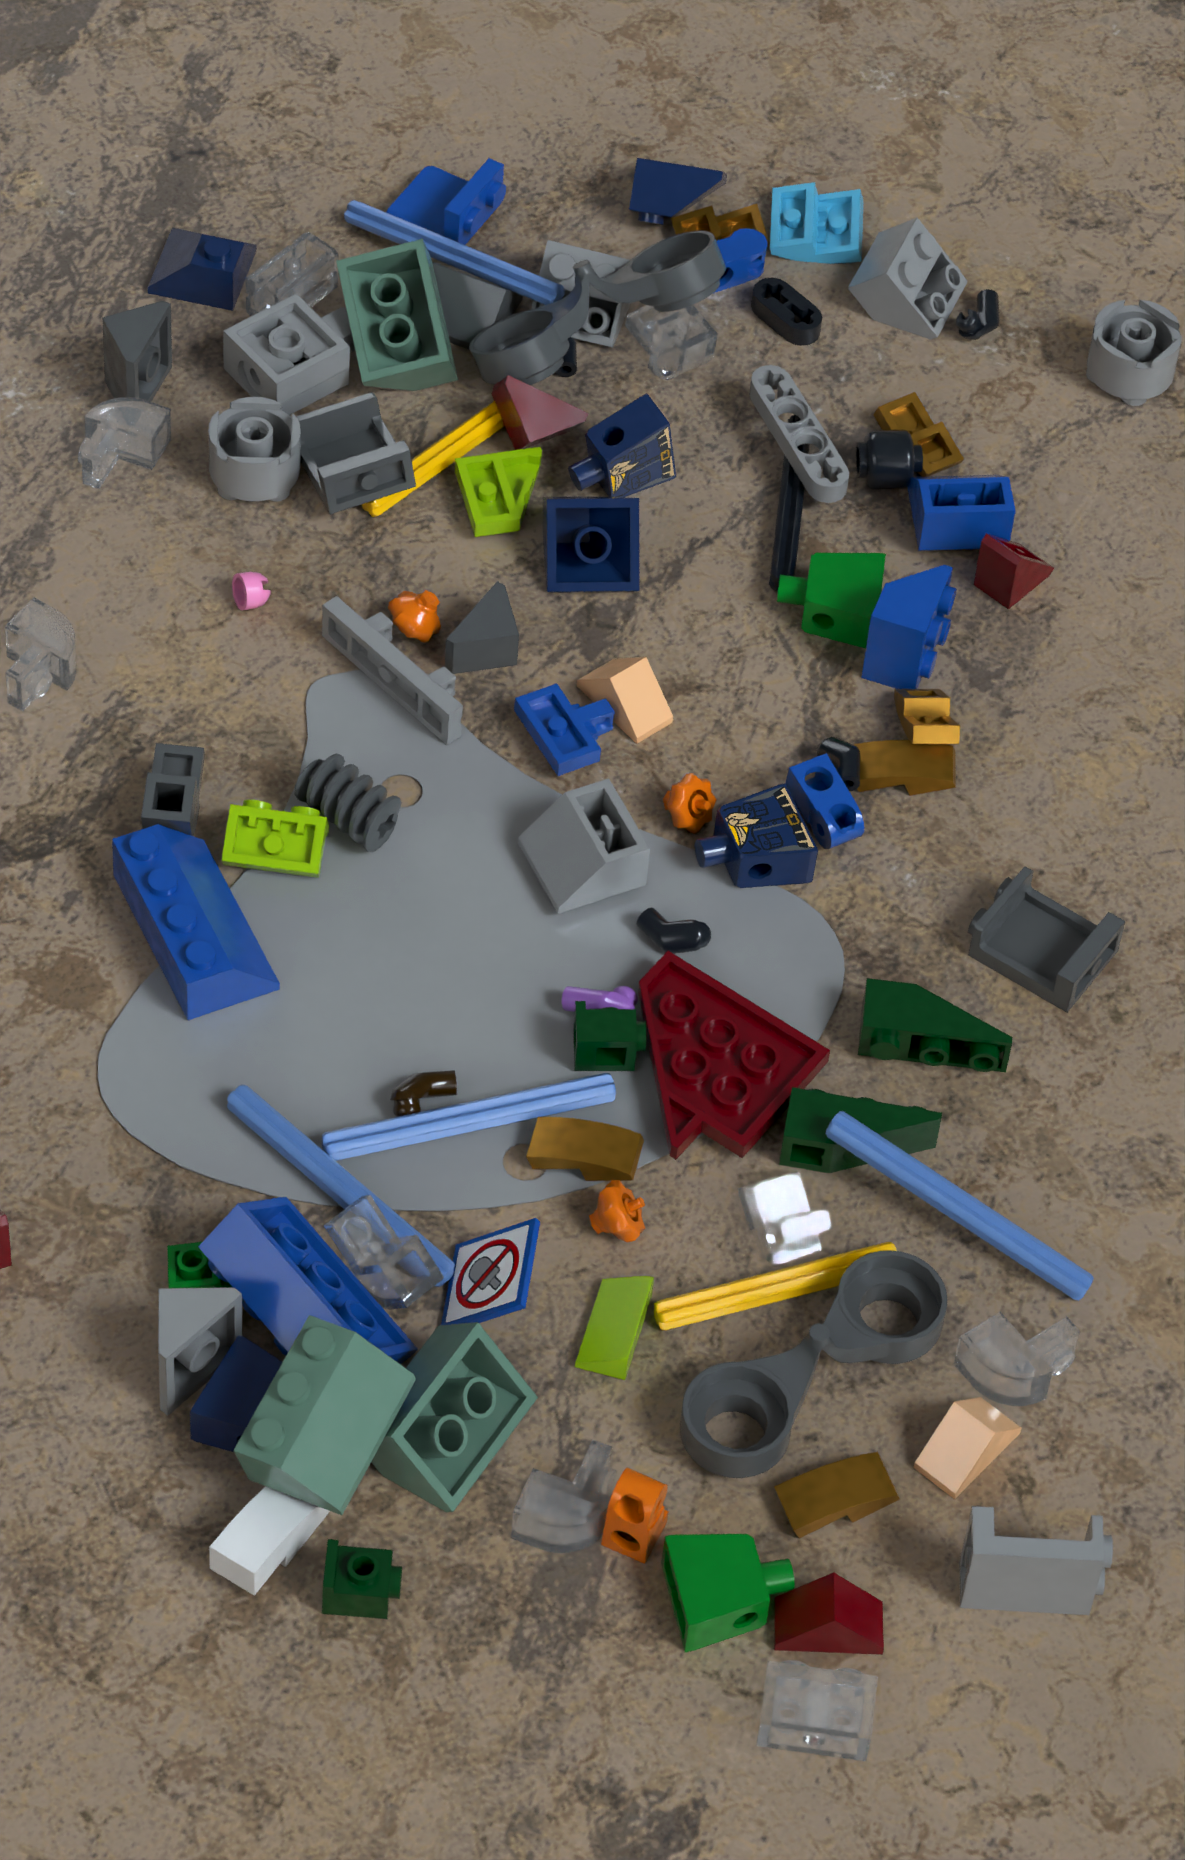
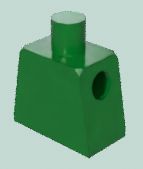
(837, 595)
(720, 1586)

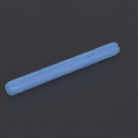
(455, 253)
(469, 1116)
(319, 1165)
(959, 1205)

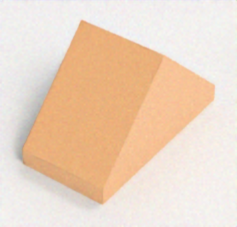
(633, 695)
(965, 1444)

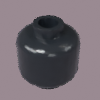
(888, 459)

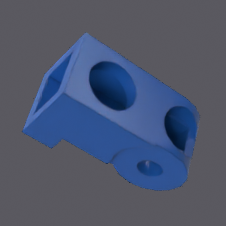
(743, 256)
(825, 802)

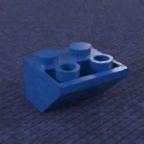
(960, 510)
(908, 627)

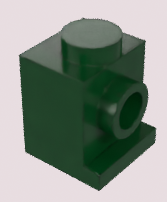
(606, 1038)
(359, 1581)

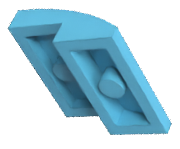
(816, 226)

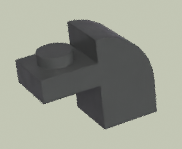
(174, 788)

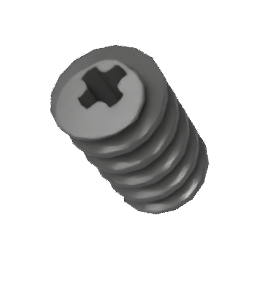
(349, 800)

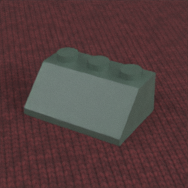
(397, 318)
(454, 1415)
(323, 1416)

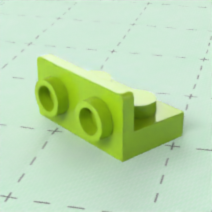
(275, 838)

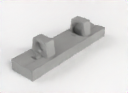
(370, 649)

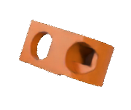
(638, 1511)

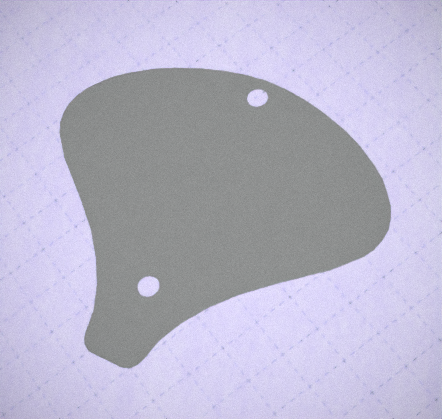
(435, 964)

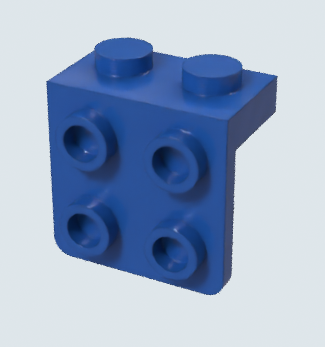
(450, 203)

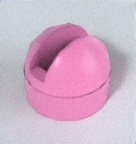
(249, 591)

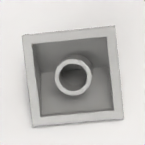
(193, 1338)

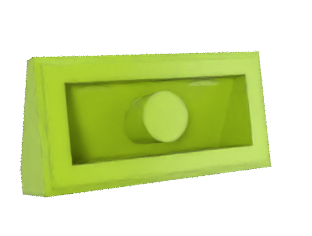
(615, 1325)

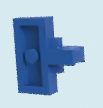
(563, 730)

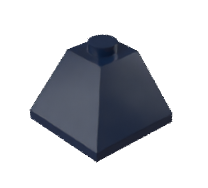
(670, 188)
(202, 269)
(591, 543)

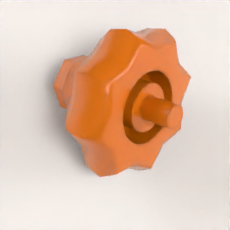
(416, 614)
(690, 803)
(618, 1212)

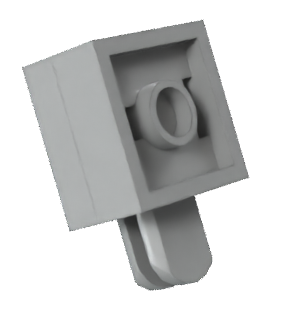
(290, 353)

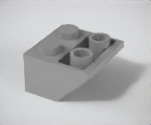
(908, 280)
(604, 314)
(586, 847)

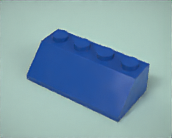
(190, 920)
(293, 1273)

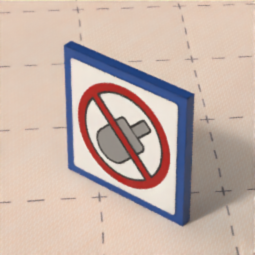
(491, 1274)

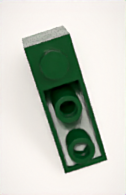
(921, 1027)
(812, 1110)

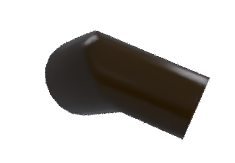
(422, 1085)

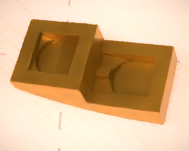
(722, 225)
(936, 442)
(926, 716)
(899, 762)
(594, 1147)
(838, 1489)

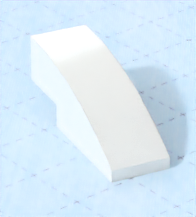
(262, 1537)

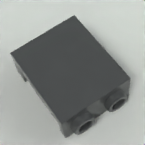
(353, 454)
(1042, 942)

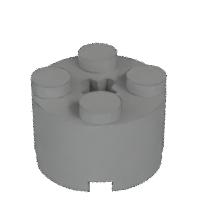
(1134, 350)
(254, 450)

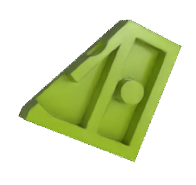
(498, 488)

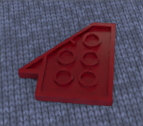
(719, 1058)

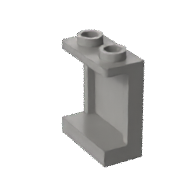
(1031, 1571)

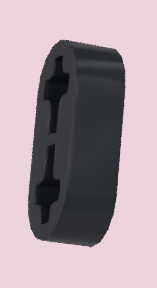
(789, 309)

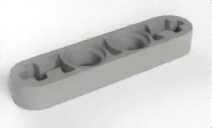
(805, 431)

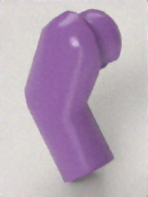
(621, 998)

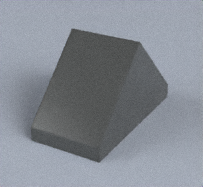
(485, 636)

